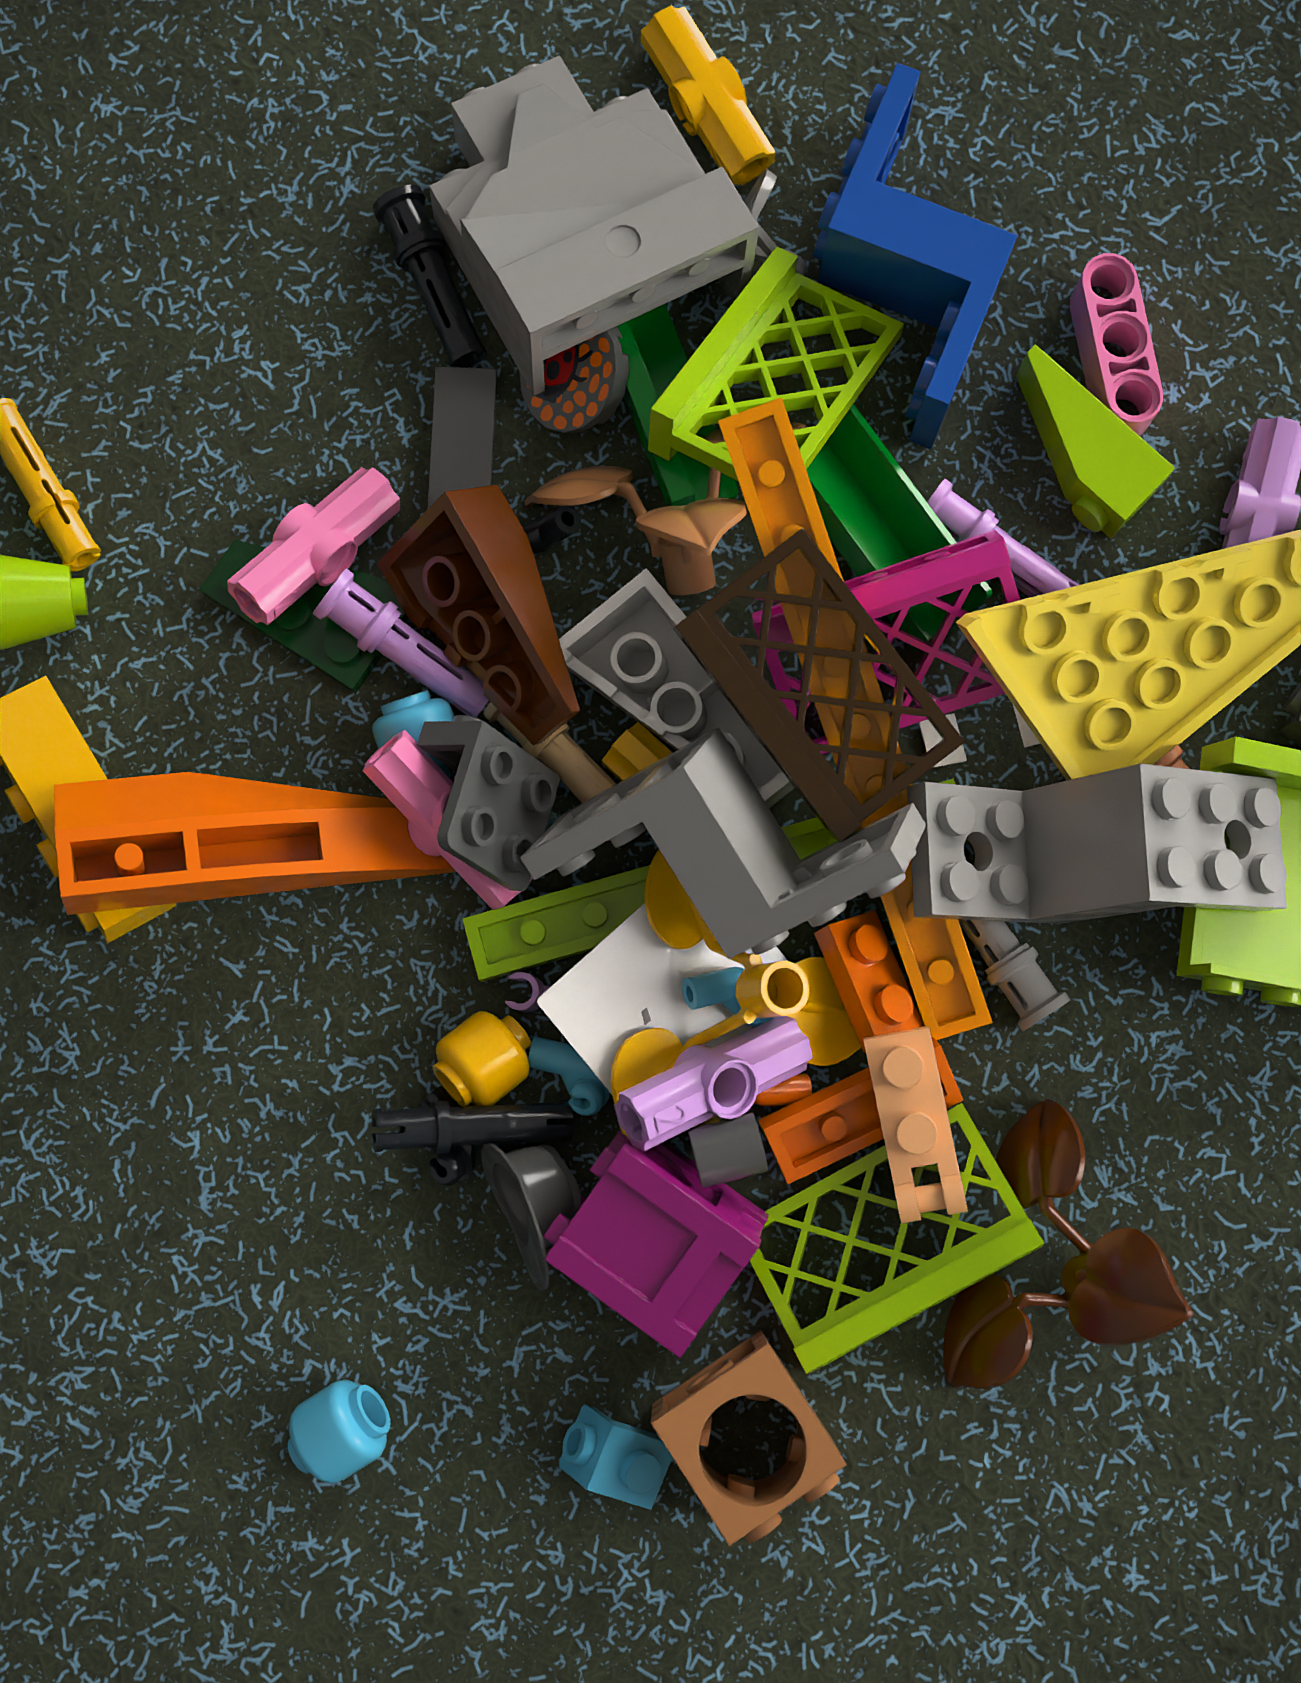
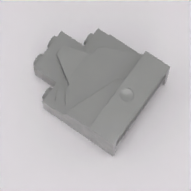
(581, 212)

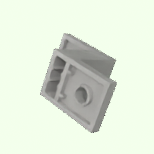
(730, 846)
(1099, 846)

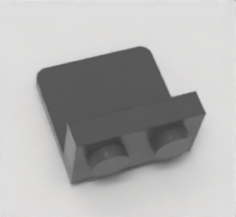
(496, 798)

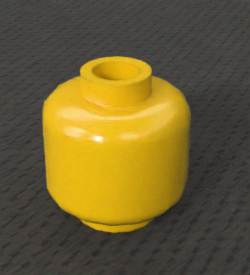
(482, 1059)

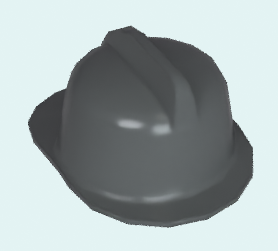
(531, 1191)

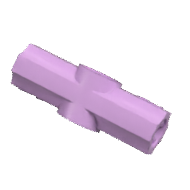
(1264, 495)
(712, 1082)

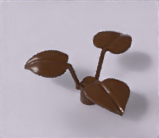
(1113, 1290)

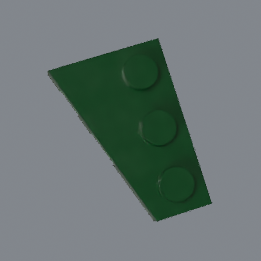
(299, 631)

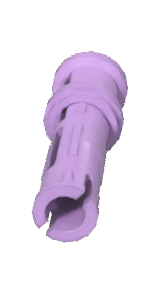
(963, 521)
(379, 628)

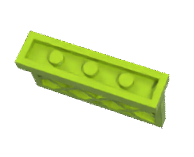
(738, 339)
(911, 1292)

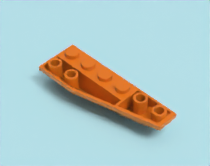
(221, 838)

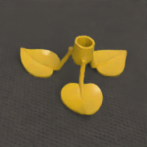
(762, 991)

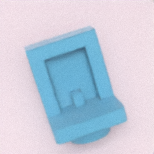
(614, 1458)

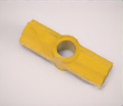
(707, 95)

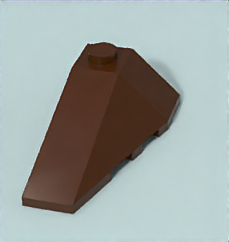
(479, 590)

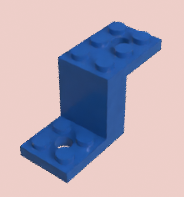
(910, 252)

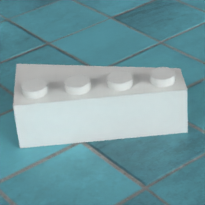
(647, 672)

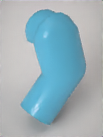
(715, 988)
(584, 1087)

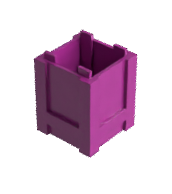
(656, 1240)

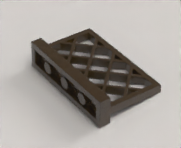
(771, 720)

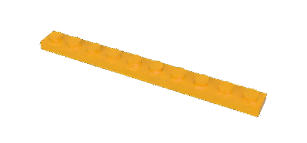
(779, 506)

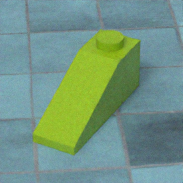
(1094, 454)

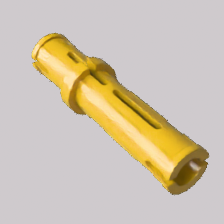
(49, 503)

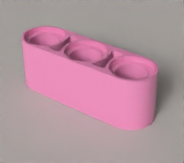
(1121, 323)

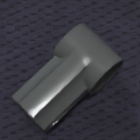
(727, 1149)

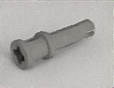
(1014, 970)

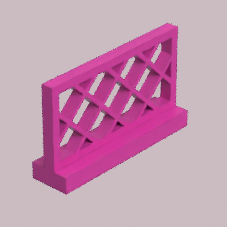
(906, 585)

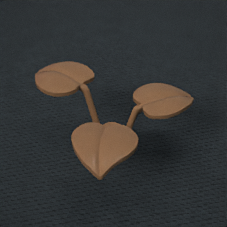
(676, 533)

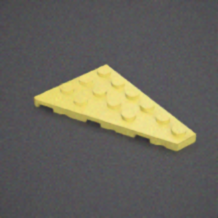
(1144, 656)

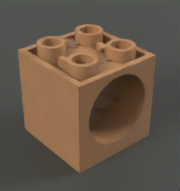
(734, 1502)

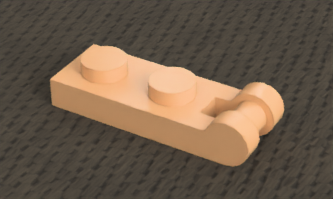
(914, 1121)

